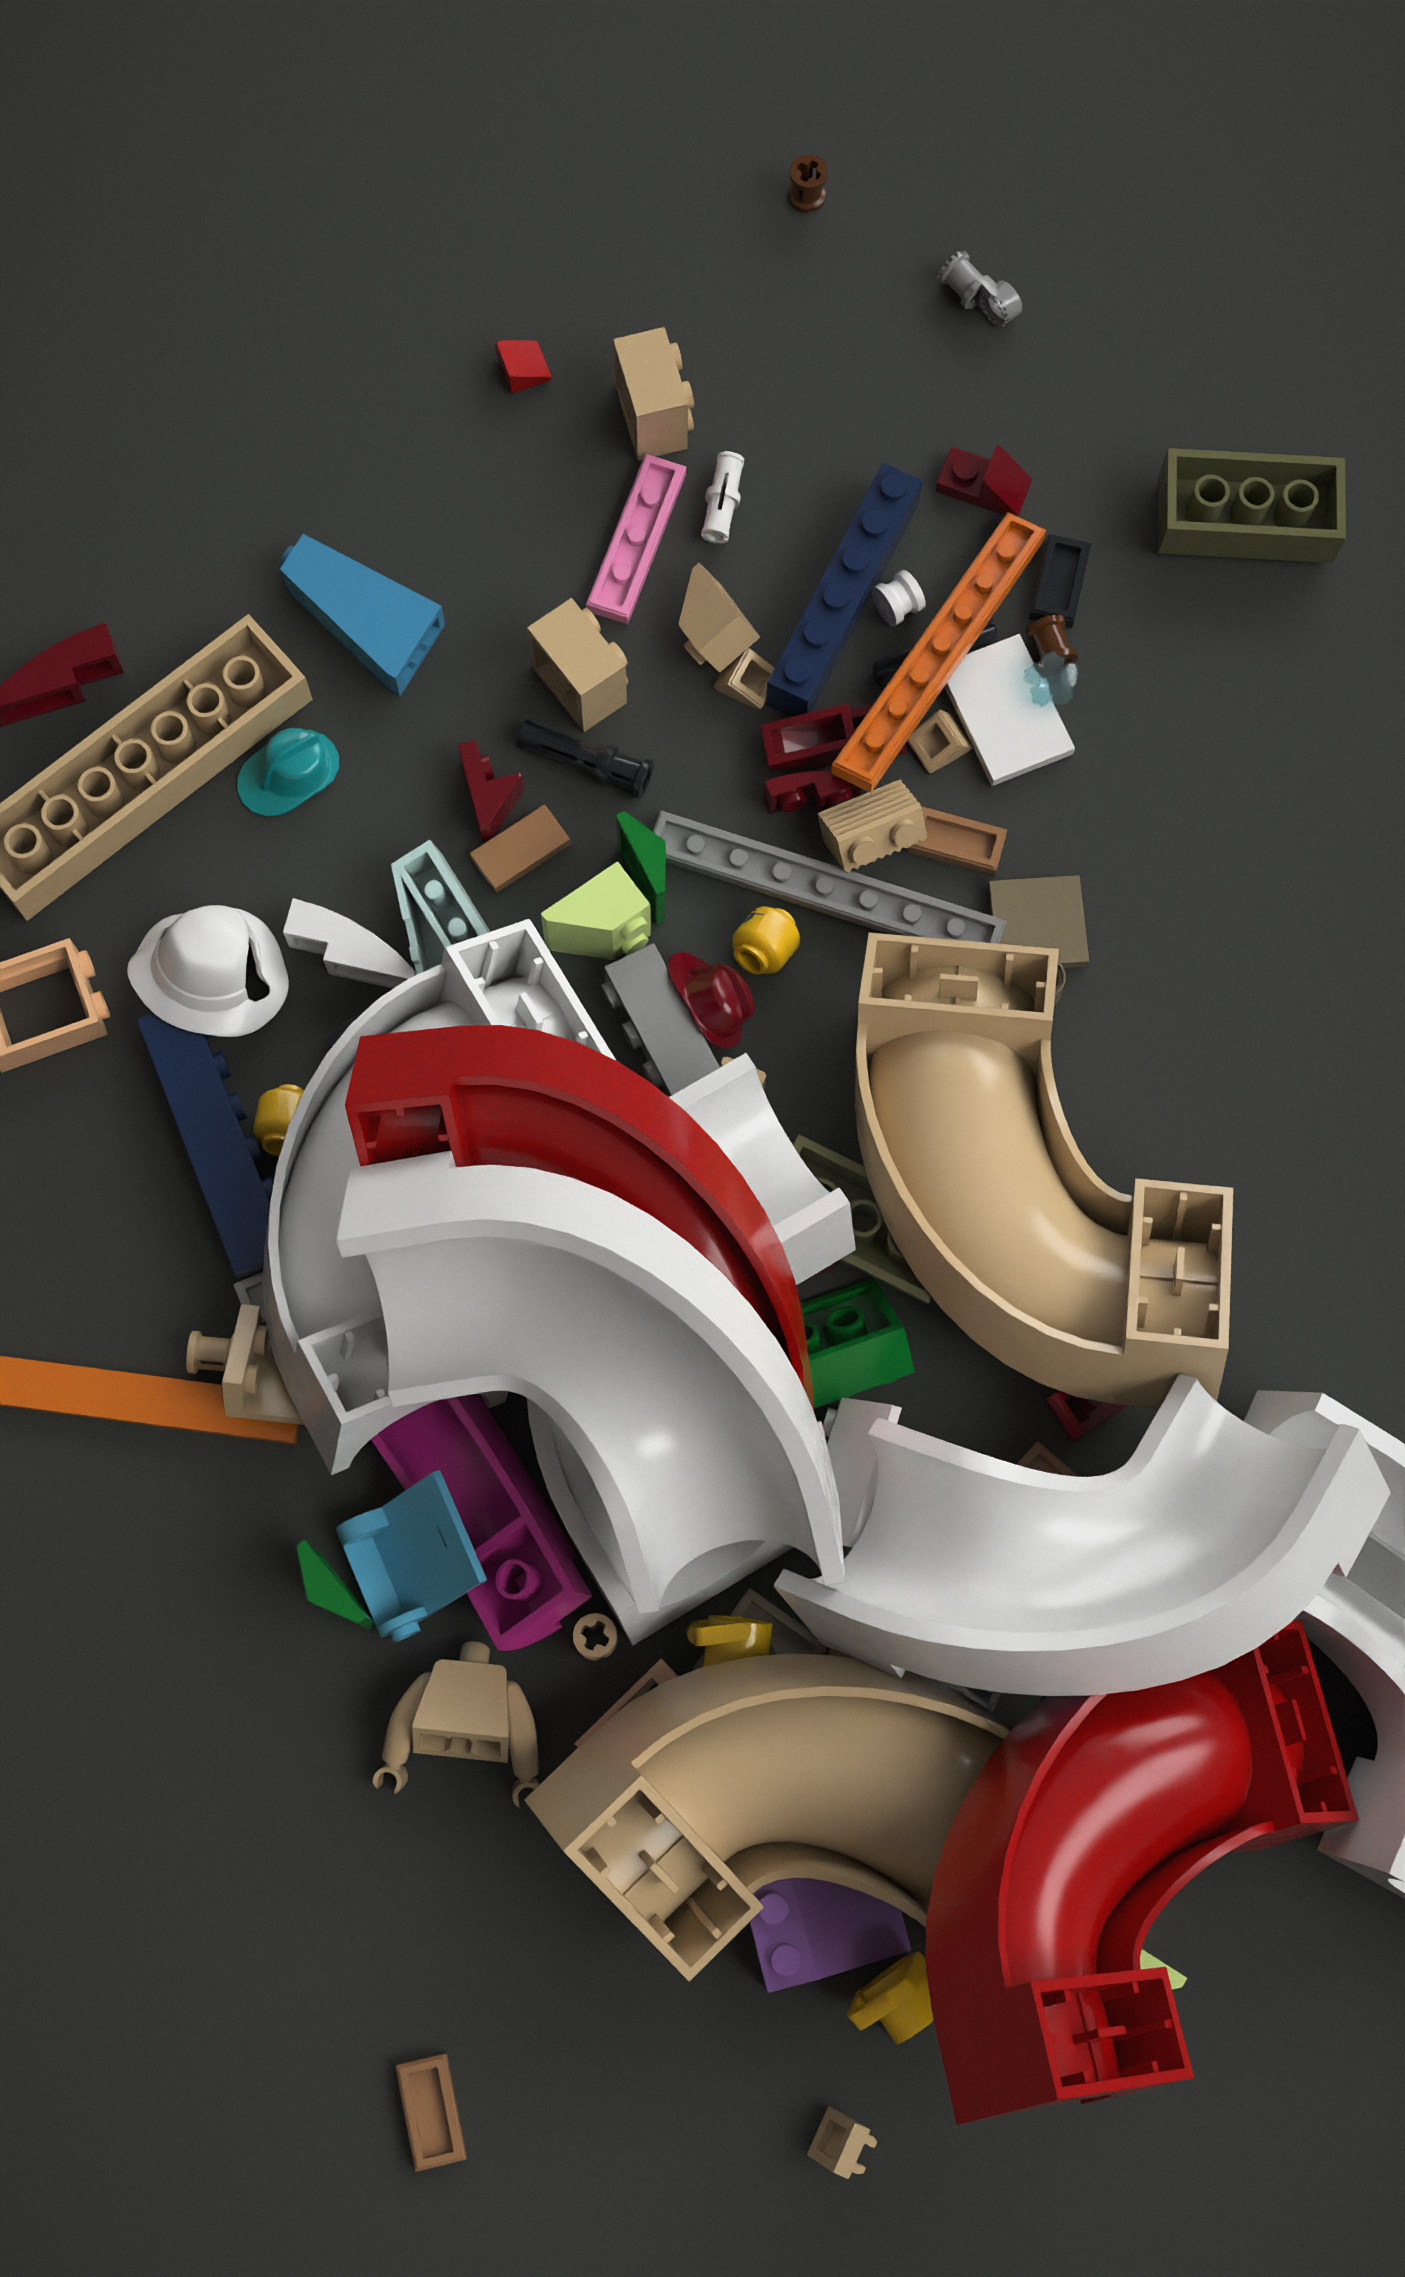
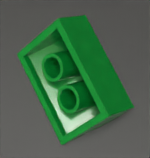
(854, 1342)

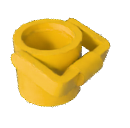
(730, 1637)
(896, 1998)

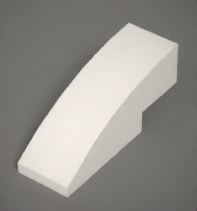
(346, 946)

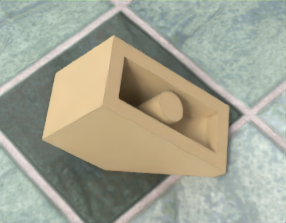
(713, 622)

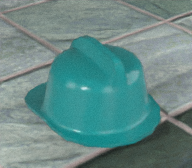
(287, 771)

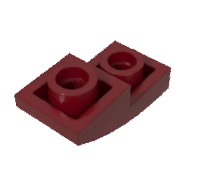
(793, 791)

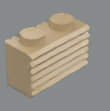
(872, 825)

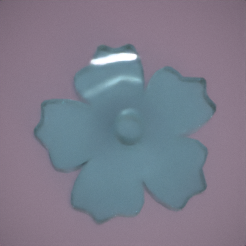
(1051, 680)

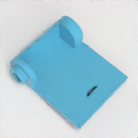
(411, 1557)

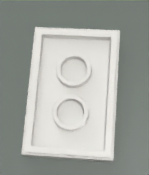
(999, 714)

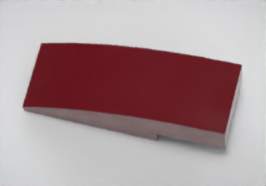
(57, 675)
(812, 738)

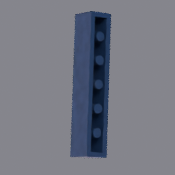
(843, 592)
(214, 1139)

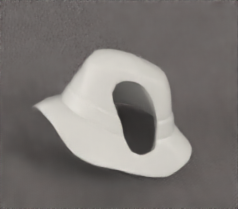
(199, 971)

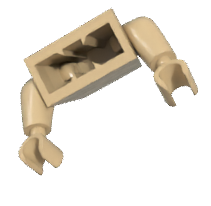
(463, 1713)

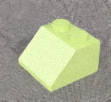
(599, 918)

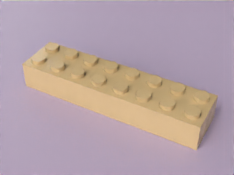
(144, 763)

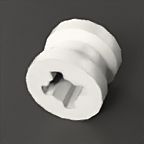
(898, 598)

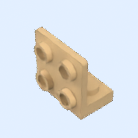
(251, 1376)

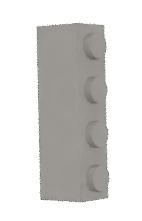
(657, 1021)

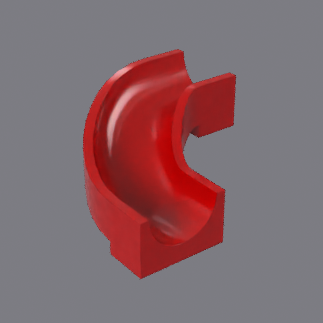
(578, 1114)
(1080, 1845)

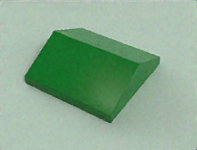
(645, 859)
(327, 1589)

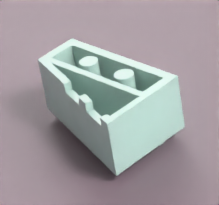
(433, 905)

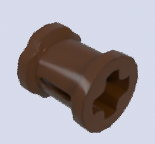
(802, 179)
(1050, 636)

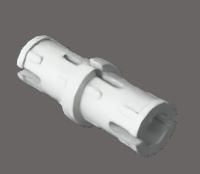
(718, 521)

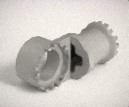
(995, 299)

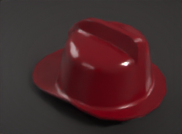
(715, 997)

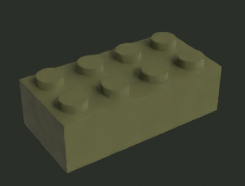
(1251, 505)

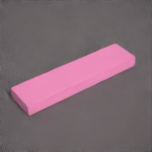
(636, 539)

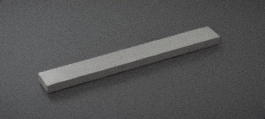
(819, 884)

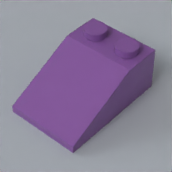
(821, 1930)

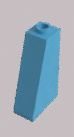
(367, 612)

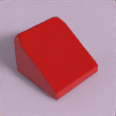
(522, 364)

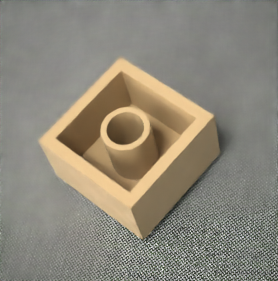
(652, 392)
(578, 663)

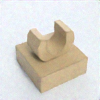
(840, 2143)

